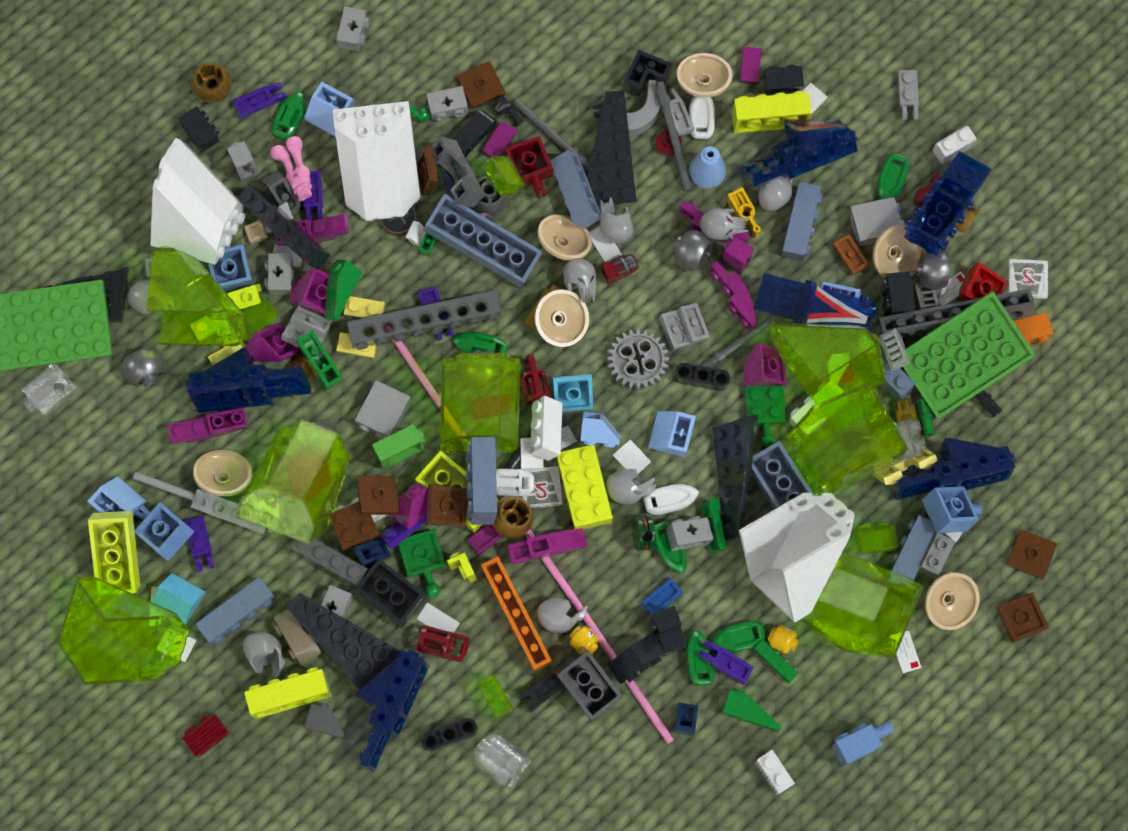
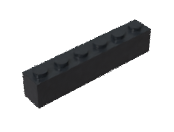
(283, 226)

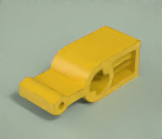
(741, 203)

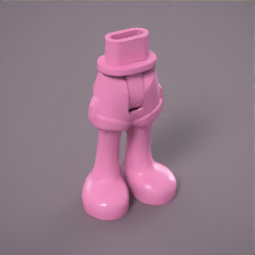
(300, 177)

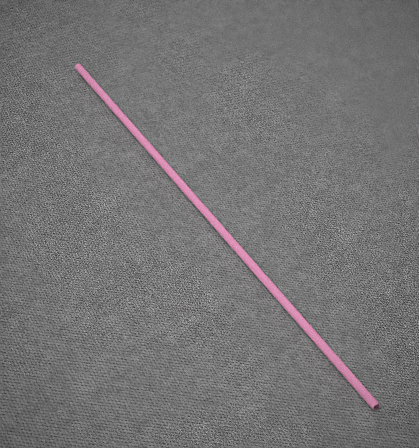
(550, 565)

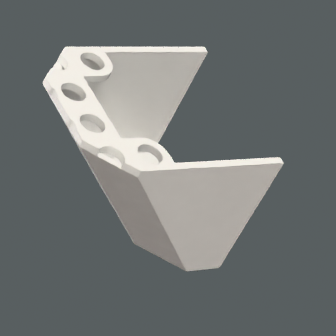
(377, 159)
(192, 207)
(796, 550)

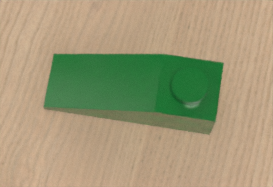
(340, 286)
(319, 361)
(745, 709)

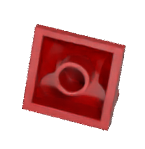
(980, 282)

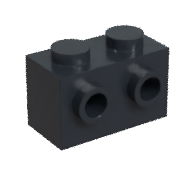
(783, 79)
(198, 129)

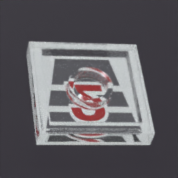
(1029, 274)
(546, 487)

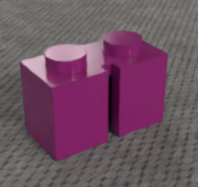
(737, 255)

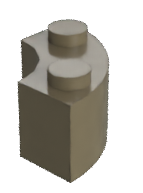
(301, 642)

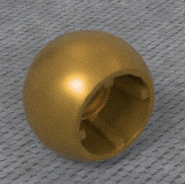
(211, 74)
(519, 512)

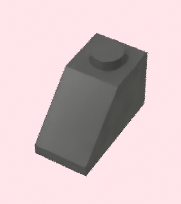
(281, 191)
(323, 721)

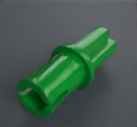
(925, 417)

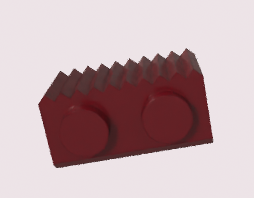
(205, 735)

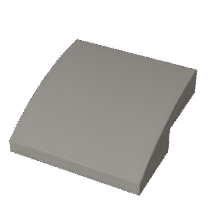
(304, 322)
(684, 326)

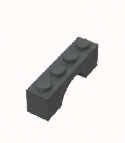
(466, 187)
(331, 560)

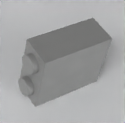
(873, 218)
(382, 410)

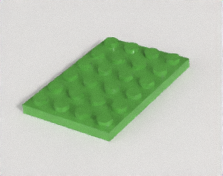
(54, 325)
(966, 355)

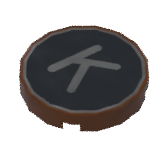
(399, 225)

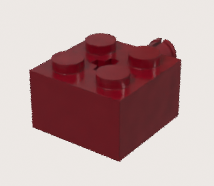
(539, 167)

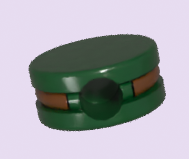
(643, 532)

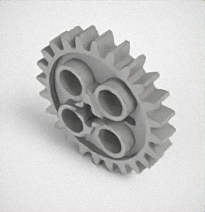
(621, 363)

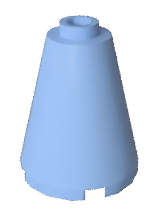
(707, 168)

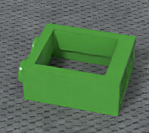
(399, 446)

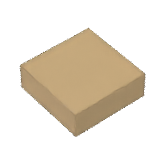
(256, 232)

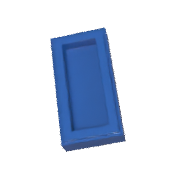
(662, 597)

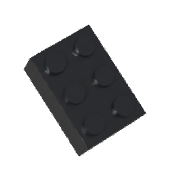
(390, 593)
(587, 683)

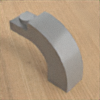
(644, 118)

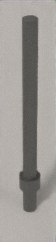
(664, 101)
(549, 132)
(720, 356)

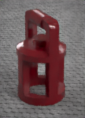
(532, 376)
(446, 646)

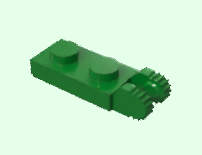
(710, 510)

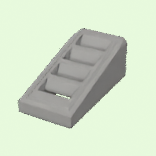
(920, 301)
(890, 339)

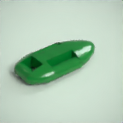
(289, 115)
(892, 176)
(472, 341)
(674, 559)
(740, 636)
(696, 665)

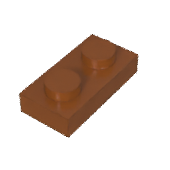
(850, 254)

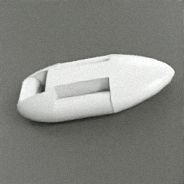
(702, 116)
(510, 482)
(670, 498)

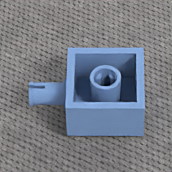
(239, 277)
(951, 509)
(162, 530)
(860, 743)

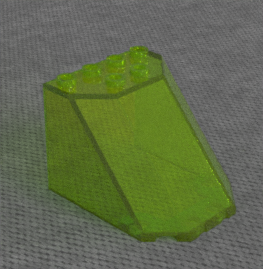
(192, 303)
(828, 356)
(479, 400)
(844, 440)
(297, 482)
(864, 607)
(119, 635)

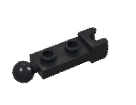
(542, 691)

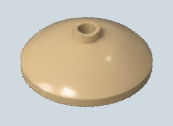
(704, 75)
(563, 238)
(904, 254)
(572, 315)
(222, 473)
(958, 607)

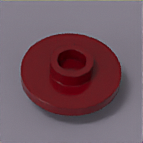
(664, 143)

